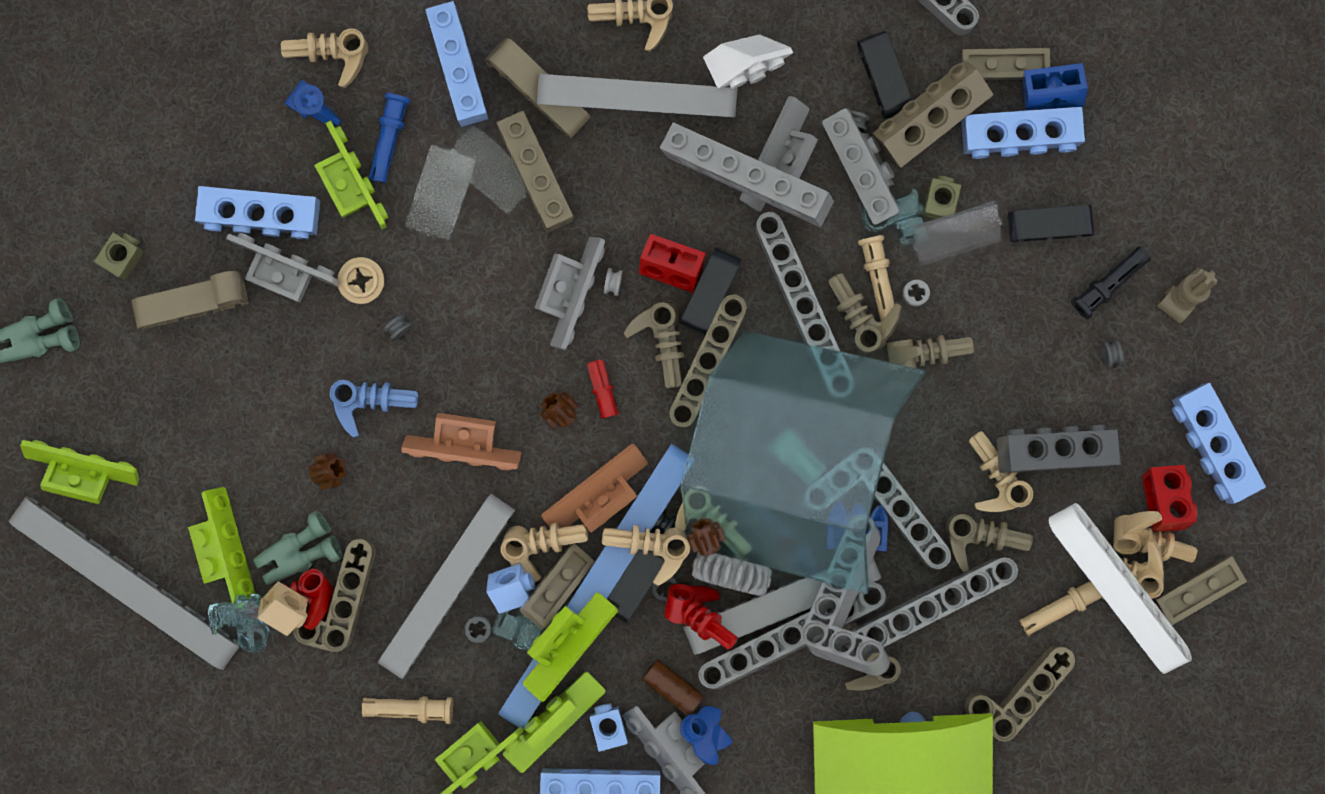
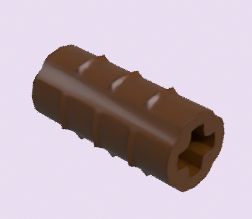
(672, 687)

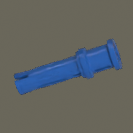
(390, 124)

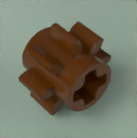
(558, 410)
(327, 471)
(705, 537)

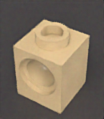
(283, 609)

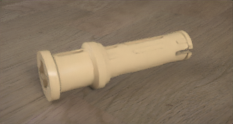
(876, 266)
(1075, 599)
(421, 709)

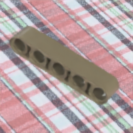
(711, 347)

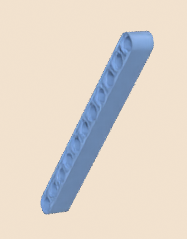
(610, 564)

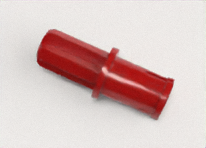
(602, 389)

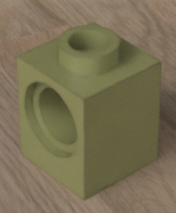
(931, 207)
(107, 255)

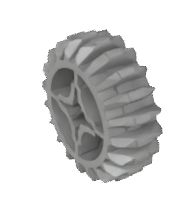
(732, 573)

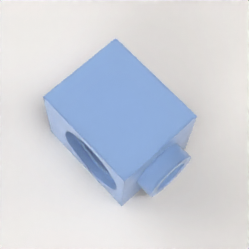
(510, 587)
(608, 740)

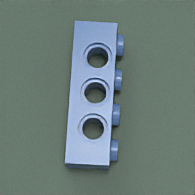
(456, 63)
(1066, 121)
(213, 200)
(1246, 477)
(599, 781)

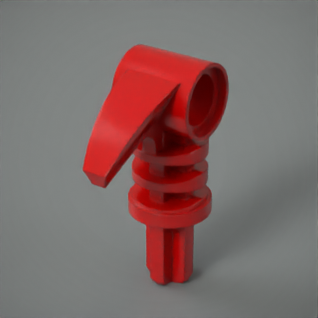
(319, 593)
(686, 607)

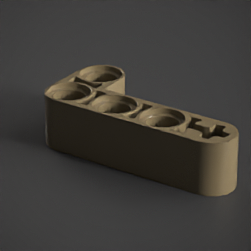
(523, 75)
(190, 301)
(343, 592)
(1026, 688)

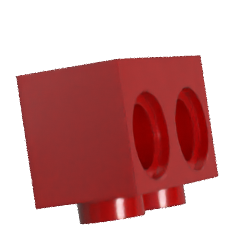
(671, 263)
(1162, 498)

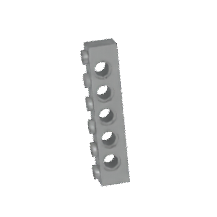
(747, 174)

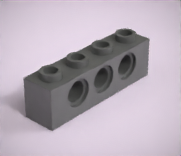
(1014, 455)

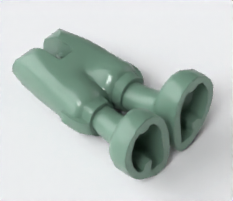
(26, 338)
(288, 554)

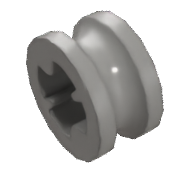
(613, 281)
(920, 285)

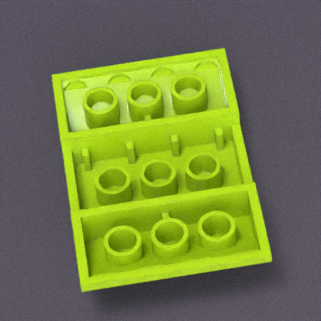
(904, 758)

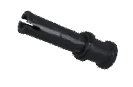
(1101, 290)

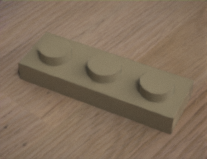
(1006, 63)
(557, 586)
(1200, 590)

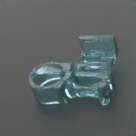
(905, 218)
(244, 614)
(517, 628)

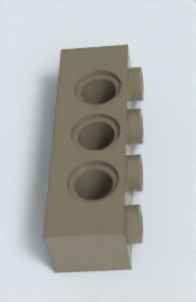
(947, 113)
(535, 172)

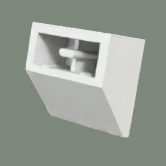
(745, 60)

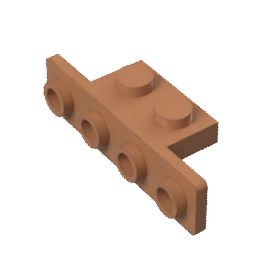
(462, 440)
(599, 494)

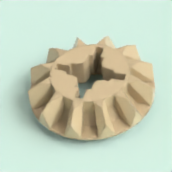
(348, 274)

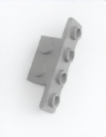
(786, 146)
(863, 165)
(280, 273)
(566, 289)
(668, 748)

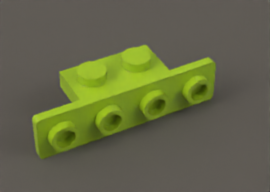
(345, 183)
(75, 473)
(220, 547)
(565, 643)
(554, 721)
(471, 752)

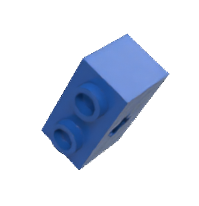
(1054, 87)

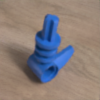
(309, 101)

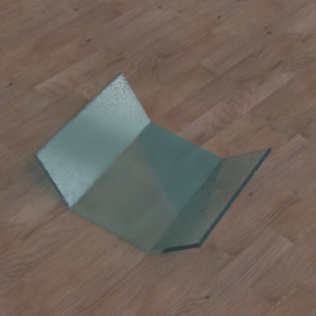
(794, 455)

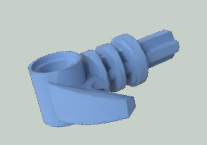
(372, 396)

